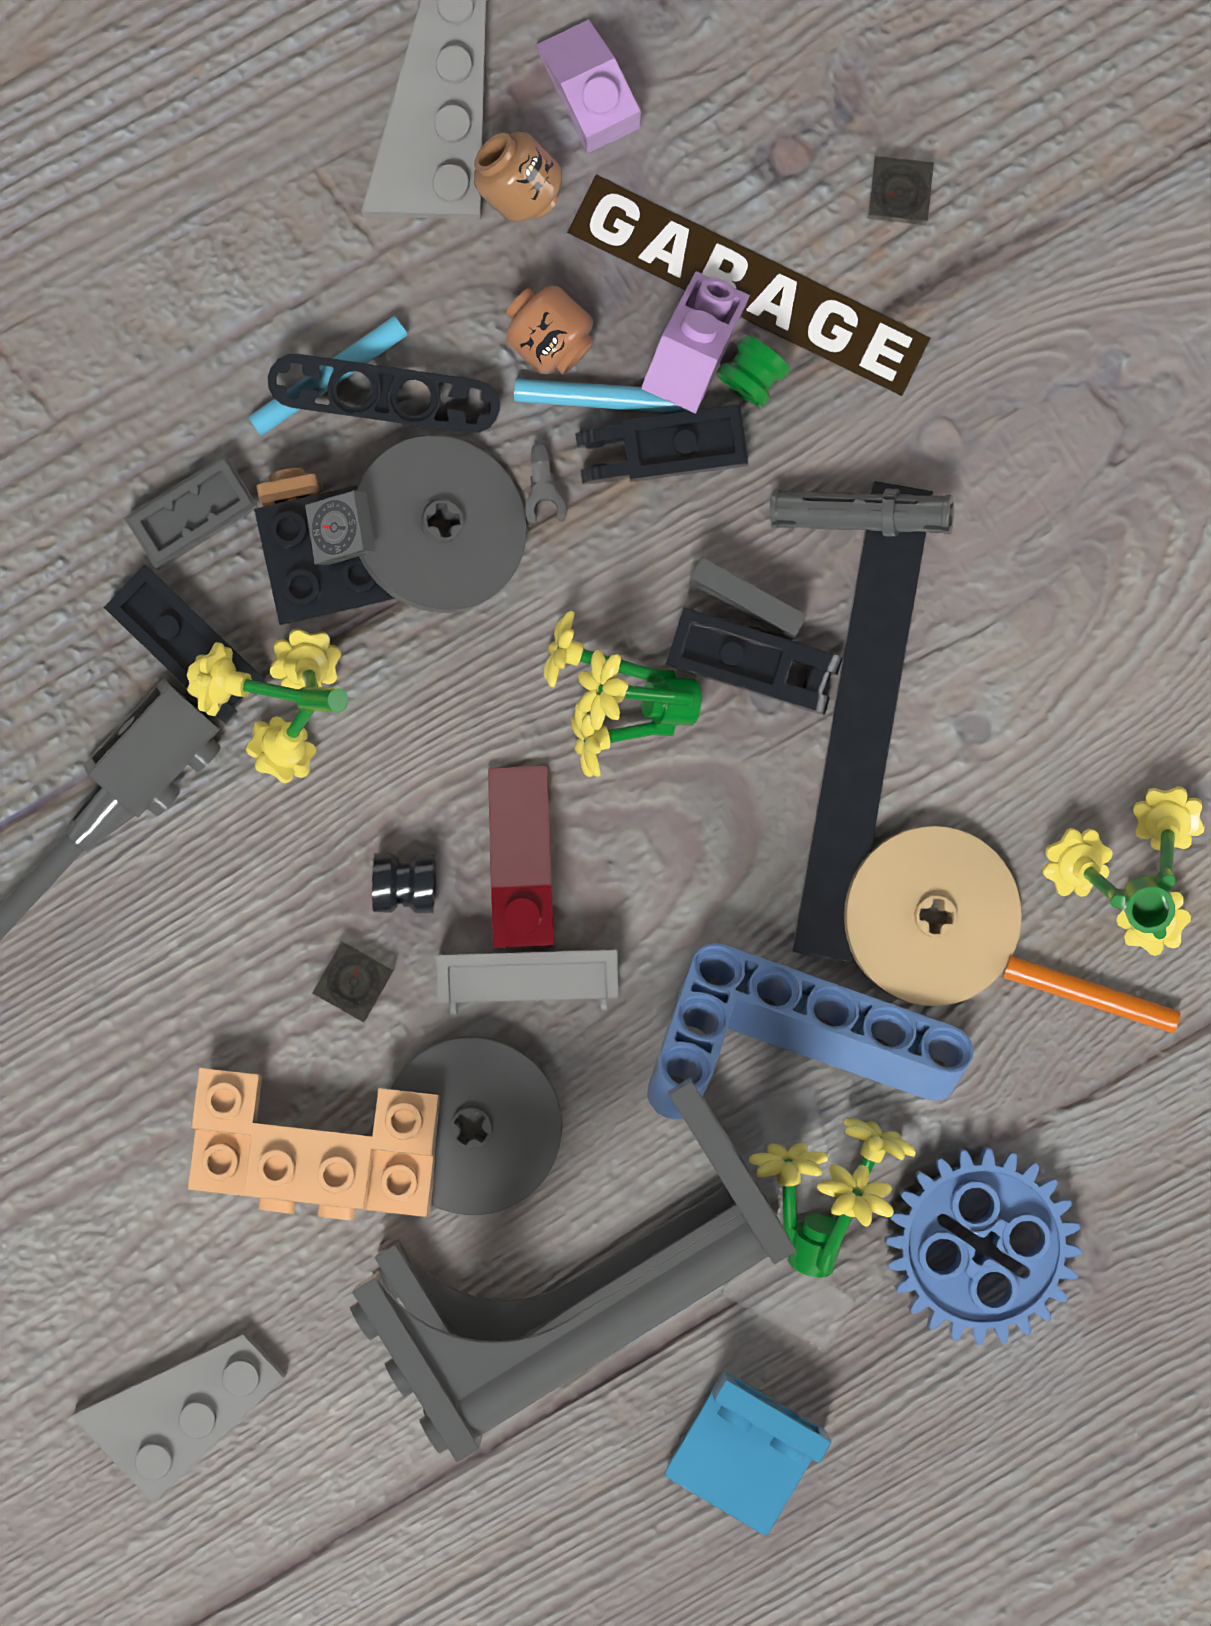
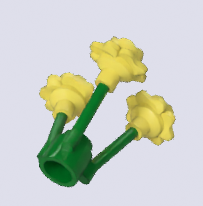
(1148, 906)

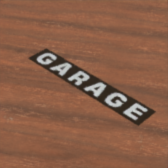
(778, 296)

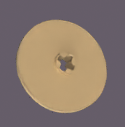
(897, 946)

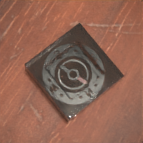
(900, 190)
(353, 981)

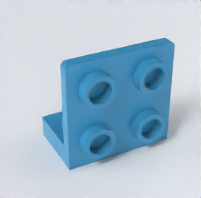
(746, 1453)

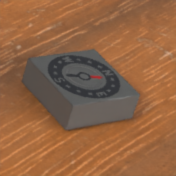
(340, 528)

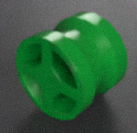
(753, 371)

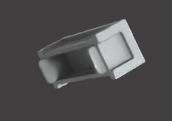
(527, 976)

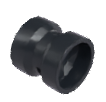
(403, 883)

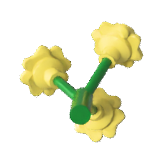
(302, 667)

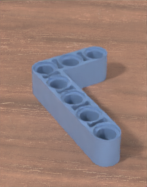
(796, 1027)

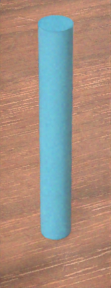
(361, 351)
(590, 396)

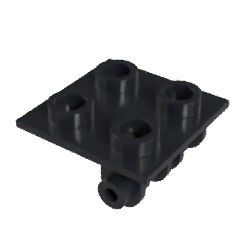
(297, 583)

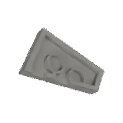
(180, 1414)

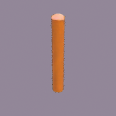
(1092, 994)

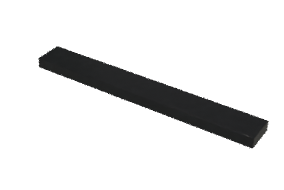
(859, 732)

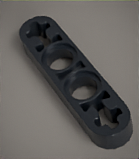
(384, 387)

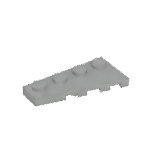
(434, 118)

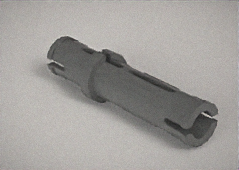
(873, 512)

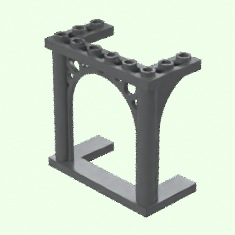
(491, 1358)

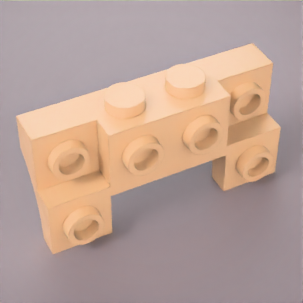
(309, 1166)

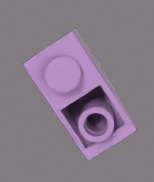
(695, 341)

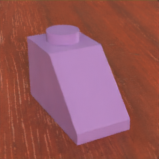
(590, 85)

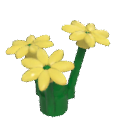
(664, 698)
(820, 1236)

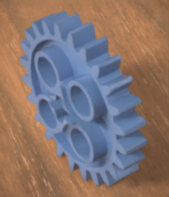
(953, 1290)

